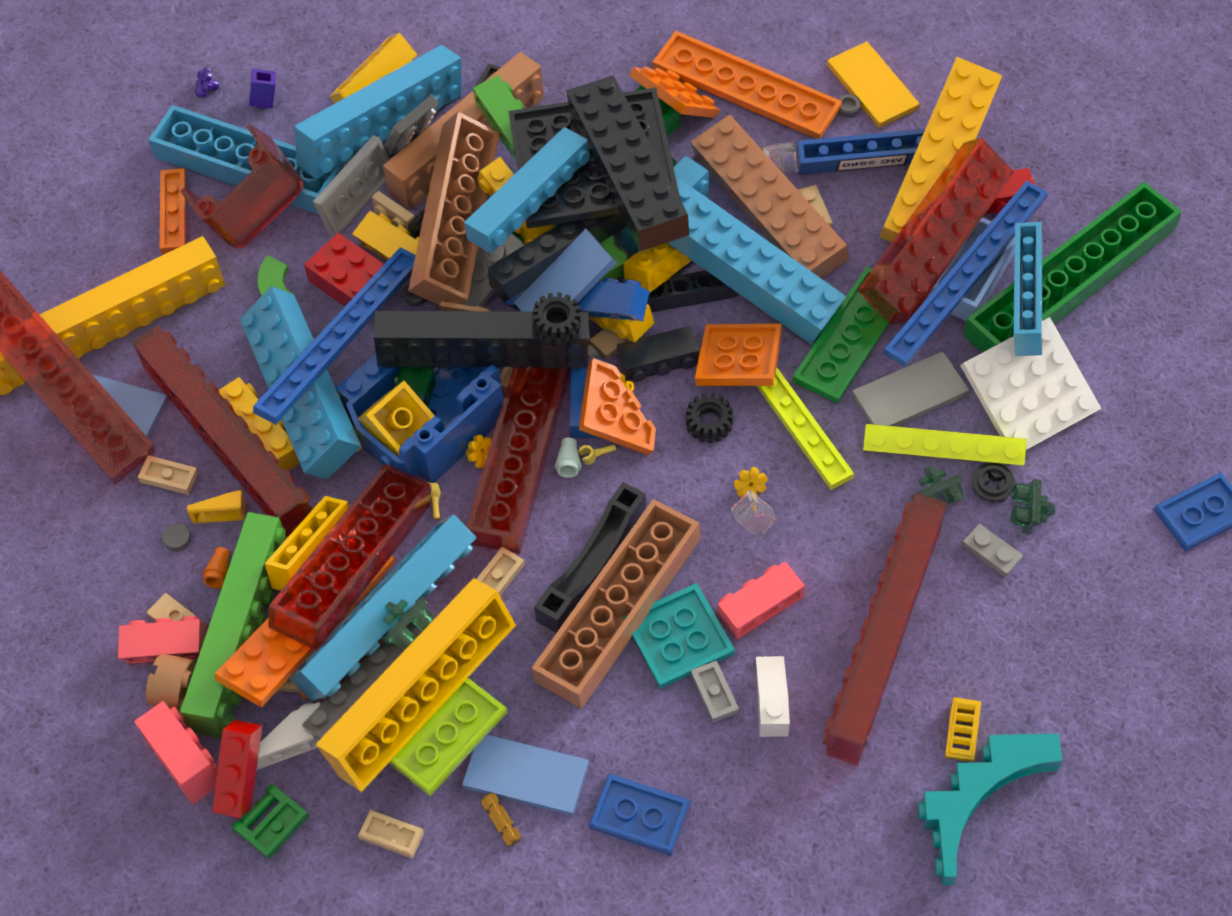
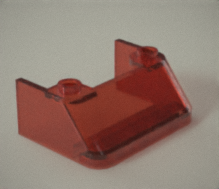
(255, 199)

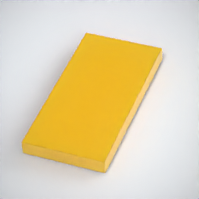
(874, 84)

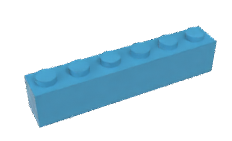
(527, 190)
(1028, 289)

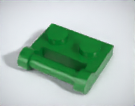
(275, 827)

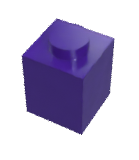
(262, 88)

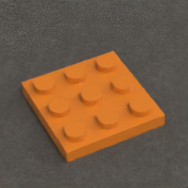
(674, 92)
(739, 355)

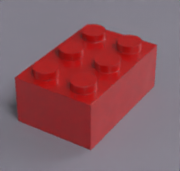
(341, 269)

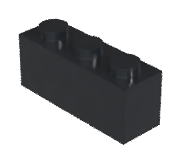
(658, 354)

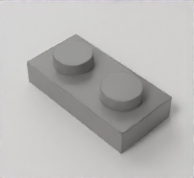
(992, 550)
(714, 691)

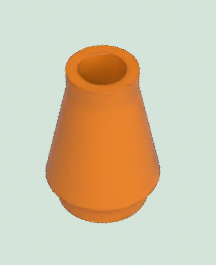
(217, 568)

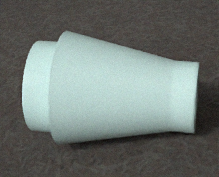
(568, 459)

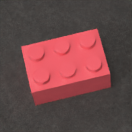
(179, 751)

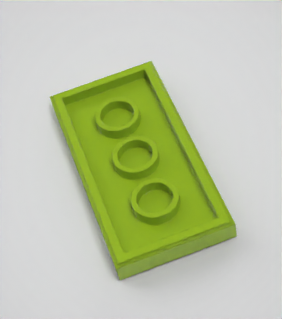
(448, 736)

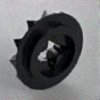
(998, 473)

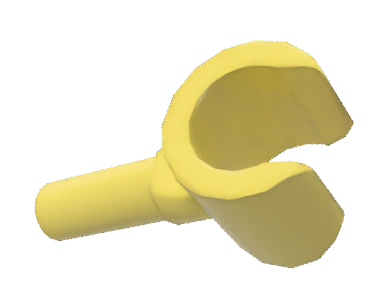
(594, 453)
(435, 495)

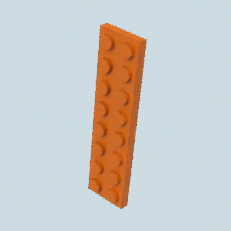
(748, 85)
(270, 658)

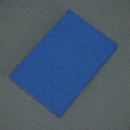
(1198, 511)
(639, 814)

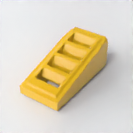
(219, 509)
(964, 706)

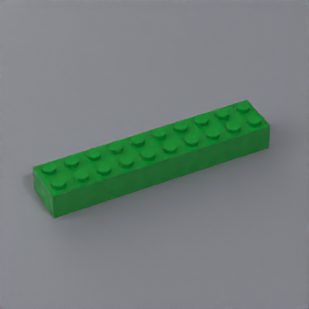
(1083, 263)

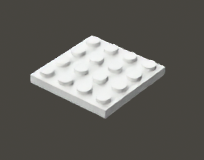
(1031, 393)

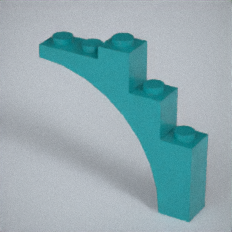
(1002, 762)

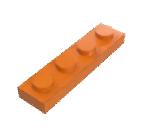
(172, 209)

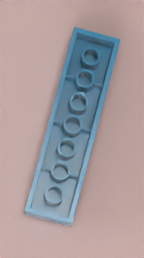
(346, 126)
(223, 152)
(755, 267)
(318, 420)
(365, 625)

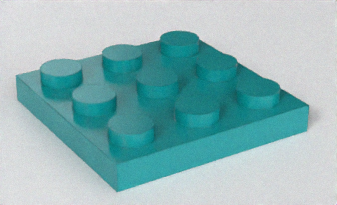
(681, 636)

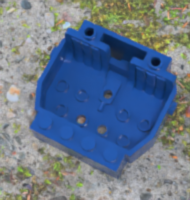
(463, 404)

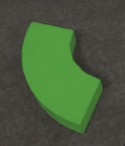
(272, 274)

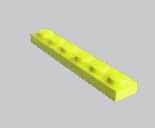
(806, 432)
(945, 444)

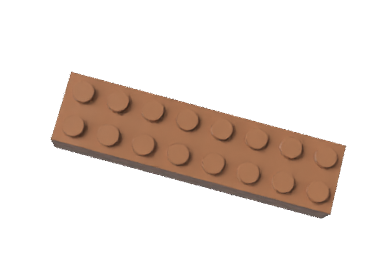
(411, 169)
(769, 197)
(443, 253)
(626, 585)

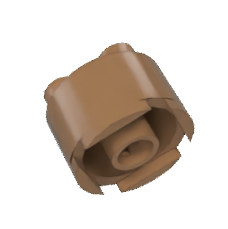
(169, 681)

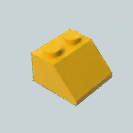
(396, 417)

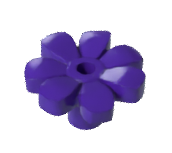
(205, 83)

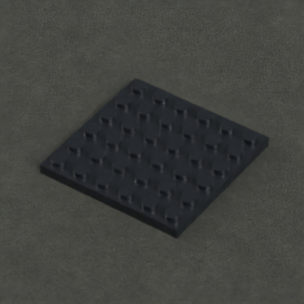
(586, 192)

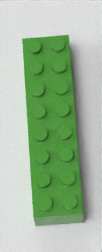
(236, 617)

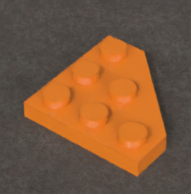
(613, 410)

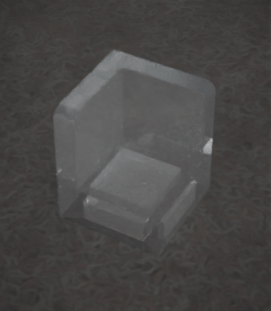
(783, 156)
(753, 514)

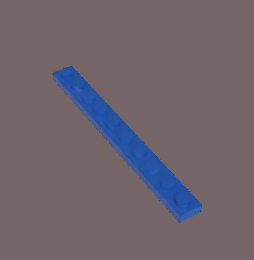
(964, 275)
(335, 337)

